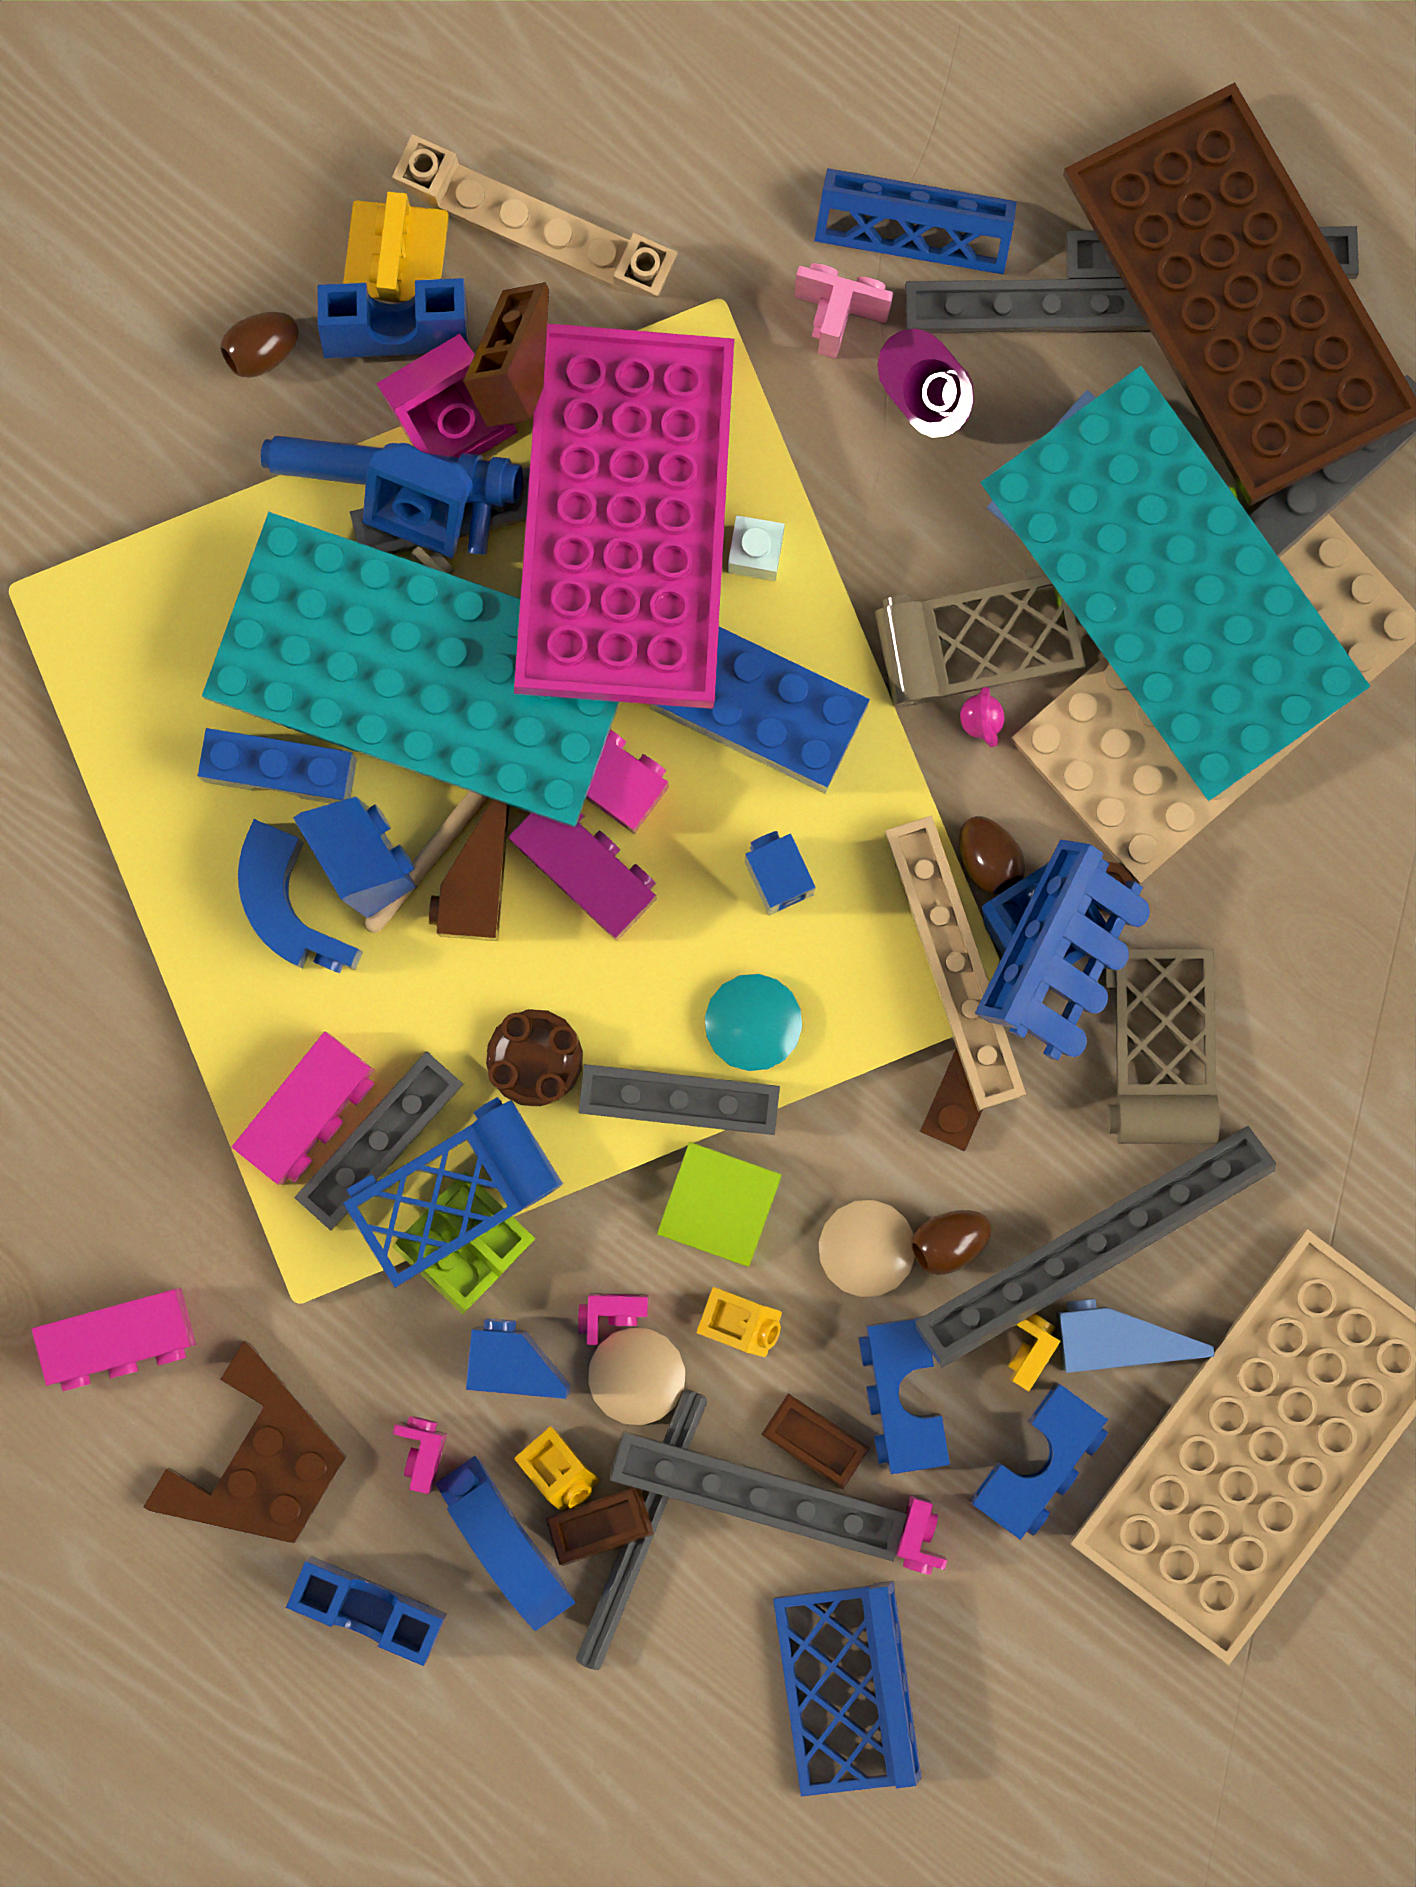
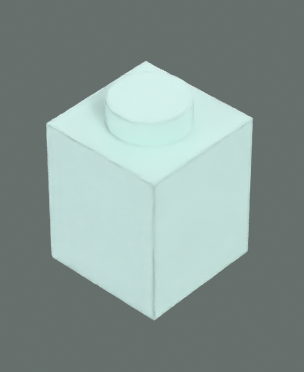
(755, 548)

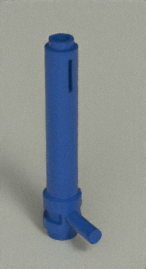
(493, 481)

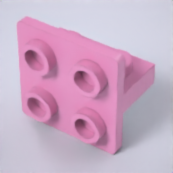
(837, 299)

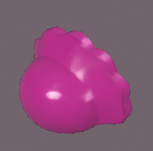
(982, 717)

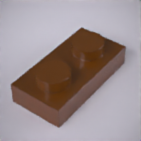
(953, 1109)

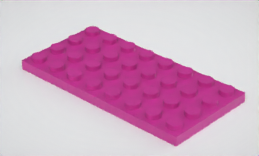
(626, 518)

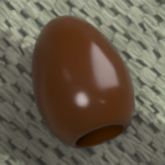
(259, 343)
(990, 855)
(950, 1241)

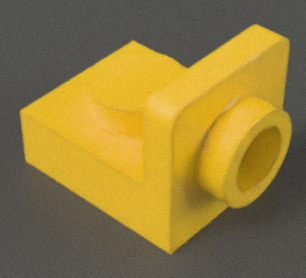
(740, 1322)
(1031, 1360)
(557, 1470)

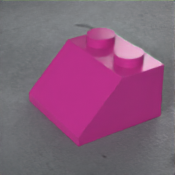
(437, 406)

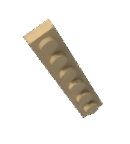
(953, 961)

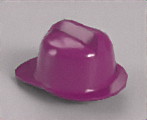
(926, 382)

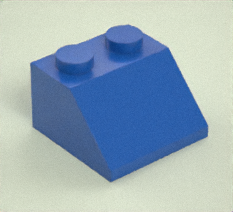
(357, 854)
(511, 1363)

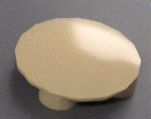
(866, 1248)
(636, 1376)

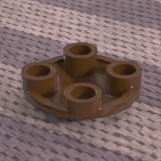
(534, 1057)

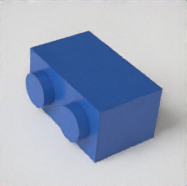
(778, 872)

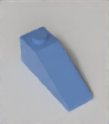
(1110, 1339)

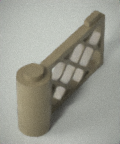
(915, 652)
(1165, 1111)

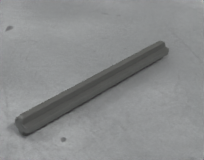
(633, 1554)

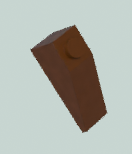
(510, 359)
(474, 884)

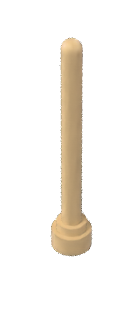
(431, 854)

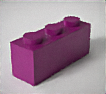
(587, 871)

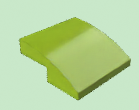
(719, 1204)
(477, 1265)

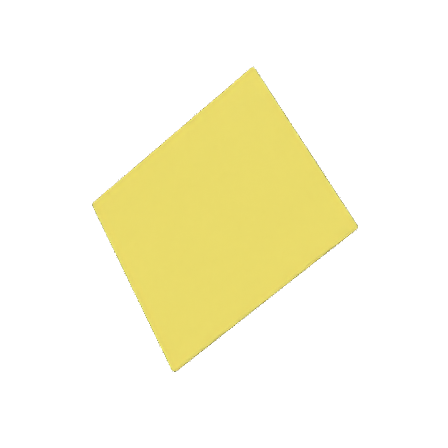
(126, 663)

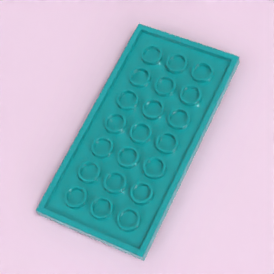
(1175, 583)
(401, 671)

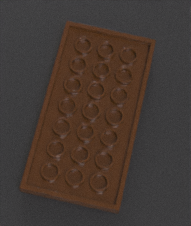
(1242, 293)

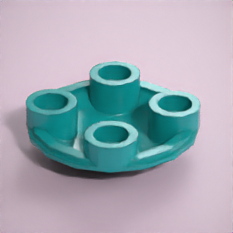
(753, 1022)

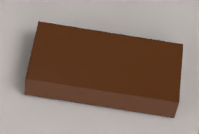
(815, 1441)
(599, 1526)

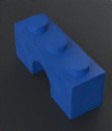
(363, 327)
(277, 766)
(907, 1439)
(1020, 1499)
(368, 1608)

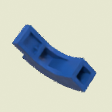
(264, 893)
(503, 1544)

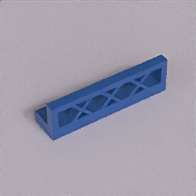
(918, 205)

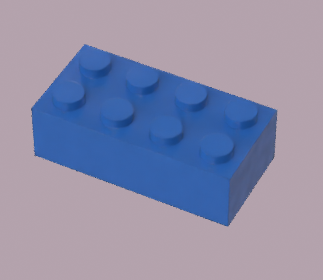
(776, 712)

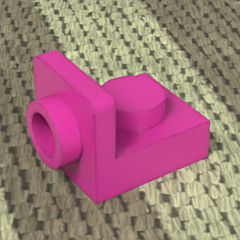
(620, 1309)
(422, 1462)
(919, 1527)

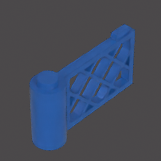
(510, 1159)

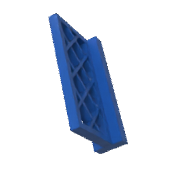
(890, 1687)

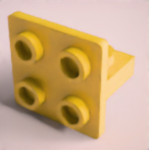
(395, 246)

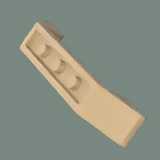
(531, 224)

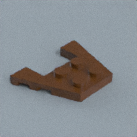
(275, 1472)

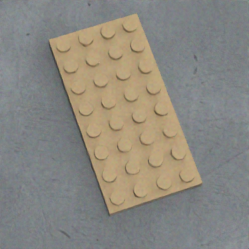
(1121, 772)
(1261, 1449)

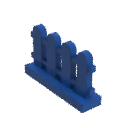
(1045, 932)

